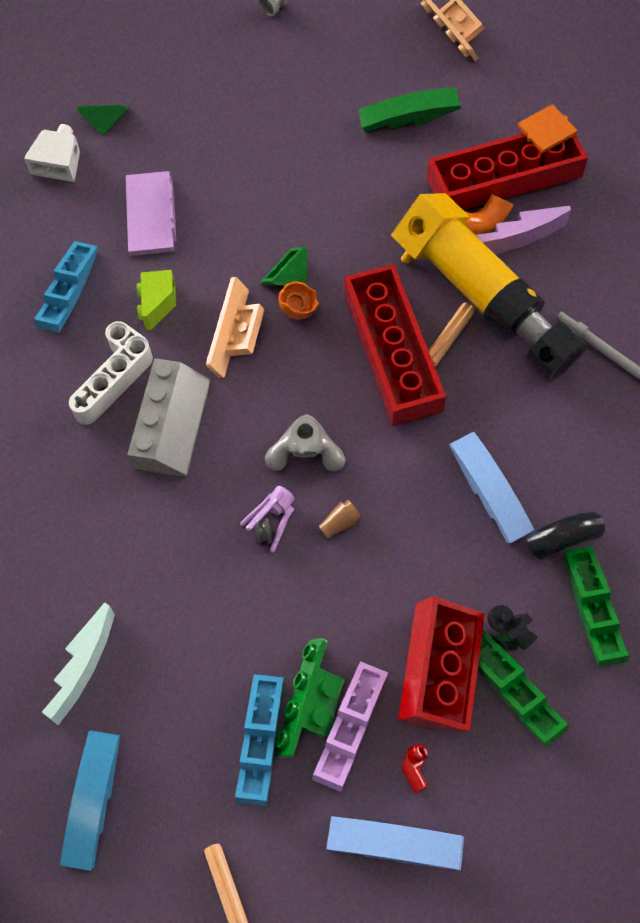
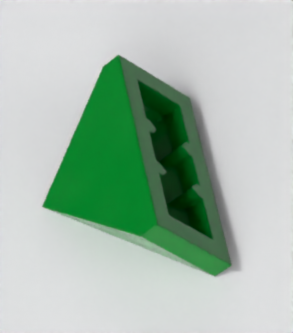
(102, 116)
(289, 269)

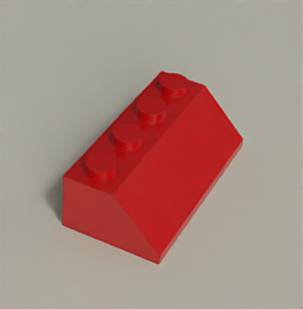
(442, 666)

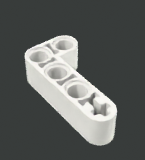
(90, 403)

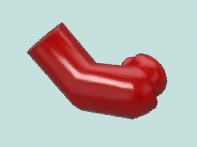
(412, 767)

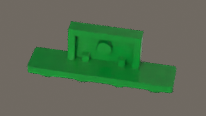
(312, 701)

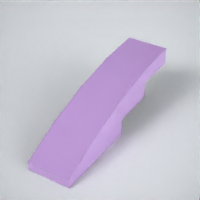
(529, 228)
(350, 726)

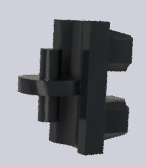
(511, 628)

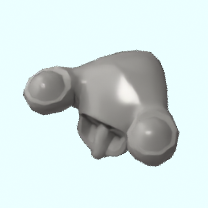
(305, 439)

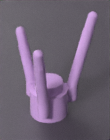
(277, 502)

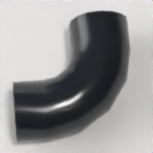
(565, 534)

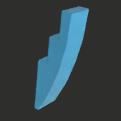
(67, 286)
(259, 740)
(90, 800)

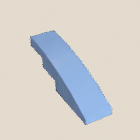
(492, 487)
(395, 843)

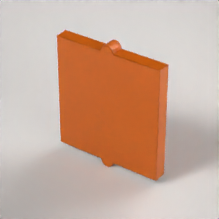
(547, 128)

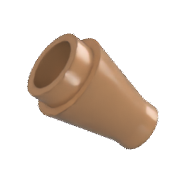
(340, 519)

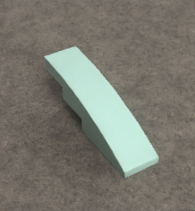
(85, 654)

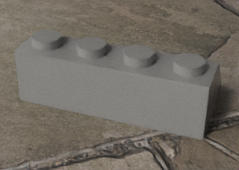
(169, 419)

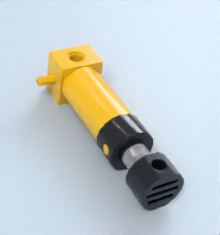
(437, 231)

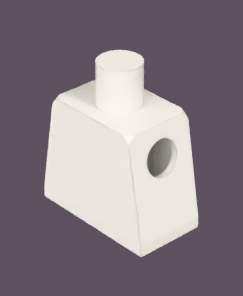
(54, 154)

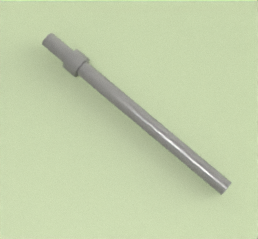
(584, 333)

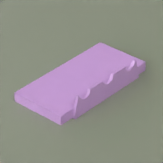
(150, 213)

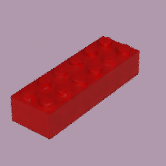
(504, 169)
(394, 345)

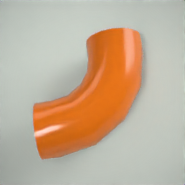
(485, 219)

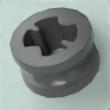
(263, 532)

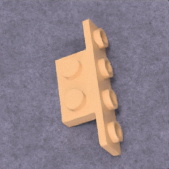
(459, 21)
(235, 329)

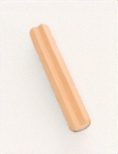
(451, 332)
(225, 884)

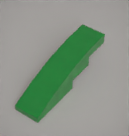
(415, 107)
(595, 607)
(519, 693)

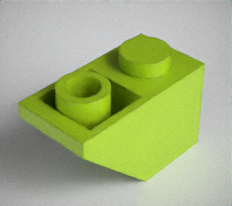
(156, 295)

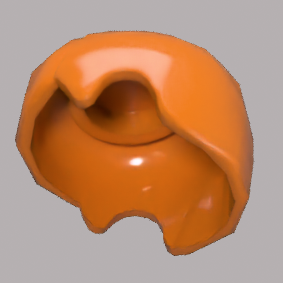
(297, 301)

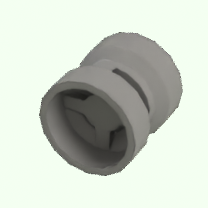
(271, 7)

